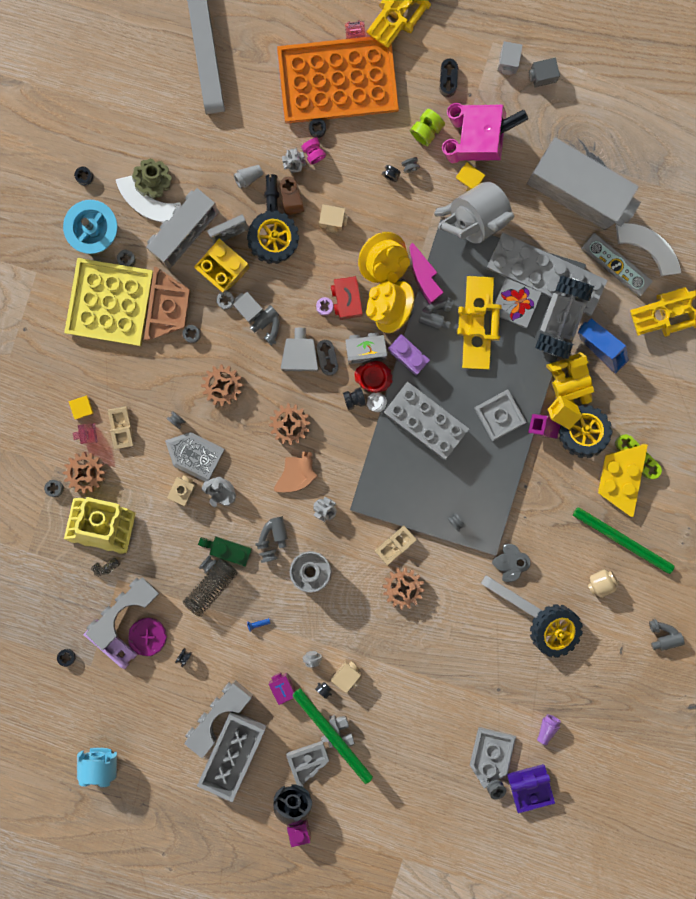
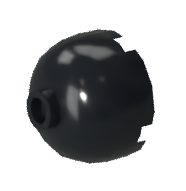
(292, 805)

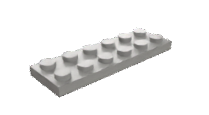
(540, 269)

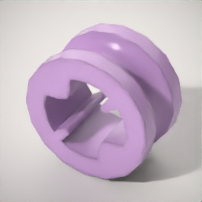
(330, 306)

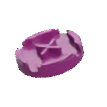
(147, 636)

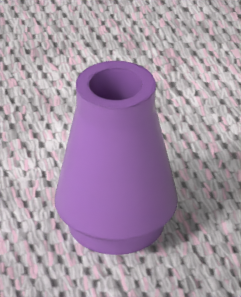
(548, 729)

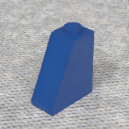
(604, 345)

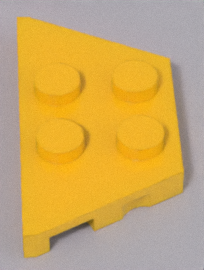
(622, 477)

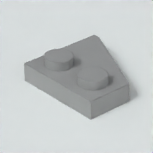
(307, 761)

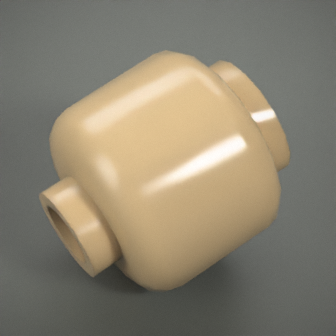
(603, 583)

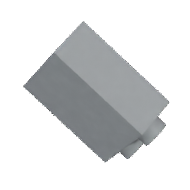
(584, 186)

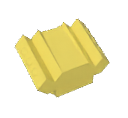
(100, 524)

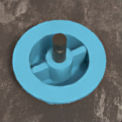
(90, 226)

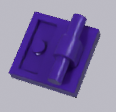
(531, 788)

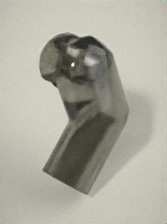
(106, 569)

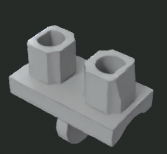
(338, 724)

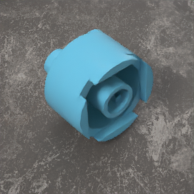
(96, 767)

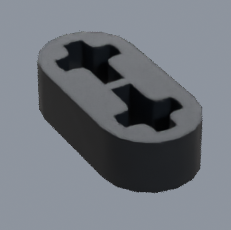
(452, 77)
(332, 356)

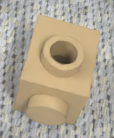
(333, 218)
(182, 490)
(347, 676)

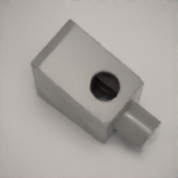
(299, 353)

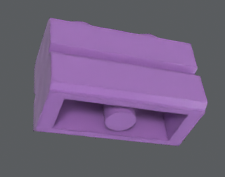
(408, 355)

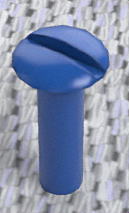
(257, 624)

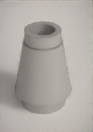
(247, 176)

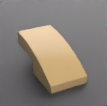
(120, 427)
(395, 545)

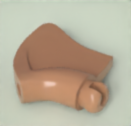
(296, 474)

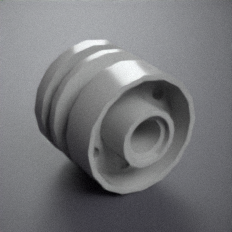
(302, 563)

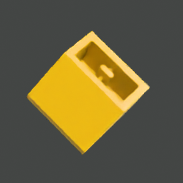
(222, 266)

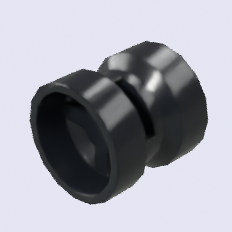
(354, 398)

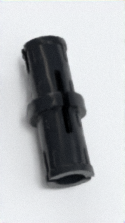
(271, 193)

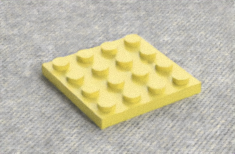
(109, 302)

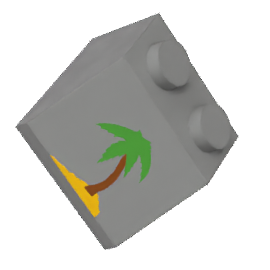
(366, 348)

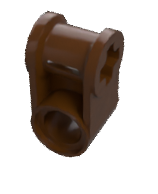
(291, 199)

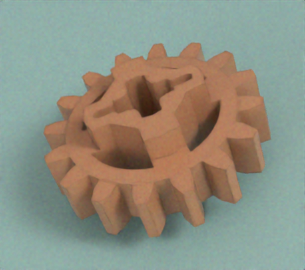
(210, 390)
(281, 424)
(78, 478)
(411, 586)

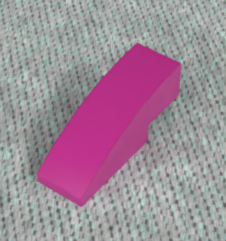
(424, 275)

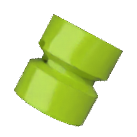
(429, 125)

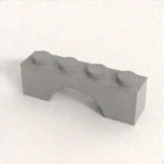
(104, 631)
(203, 737)

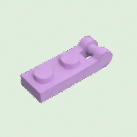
(114, 648)

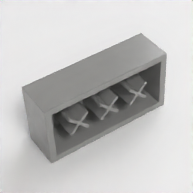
(182, 228)
(426, 421)
(231, 756)

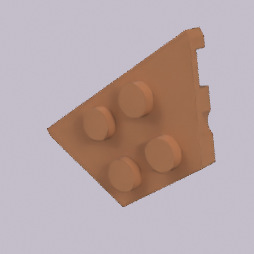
(166, 306)

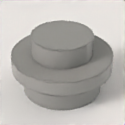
(312, 659)

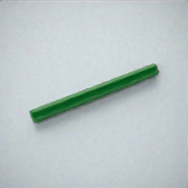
(623, 540)
(332, 736)

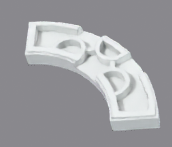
(145, 205)
(651, 242)

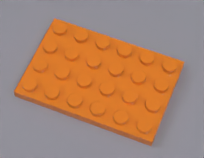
(337, 79)

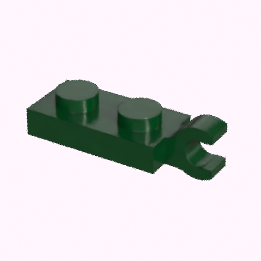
(227, 550)

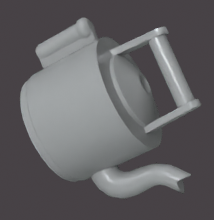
(477, 213)

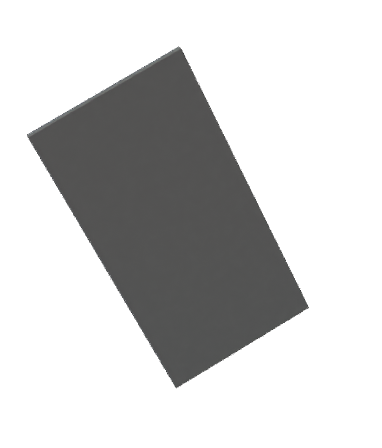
(480, 477)

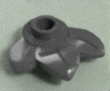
(508, 562)

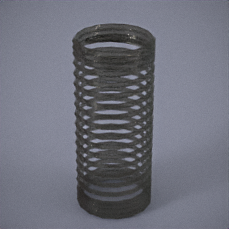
(209, 586)

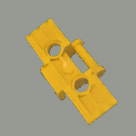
(385, 31)
(670, 306)
(472, 322)

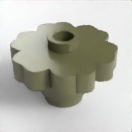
(151, 178)

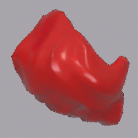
(373, 376)

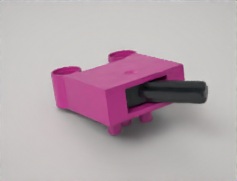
(481, 131)

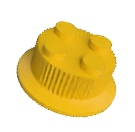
(383, 258)
(390, 305)

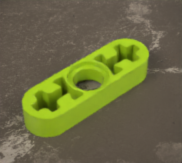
(632, 442)

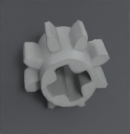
(293, 160)
(324, 509)

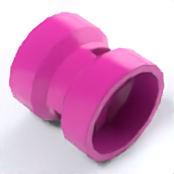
(313, 151)

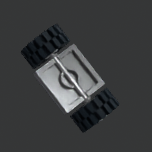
(563, 316)

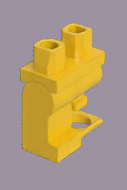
(578, 382)

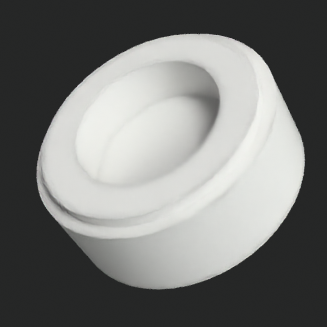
(376, 402)

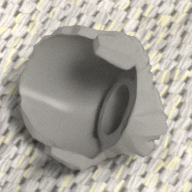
(220, 490)

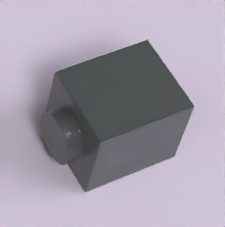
(544, 72)

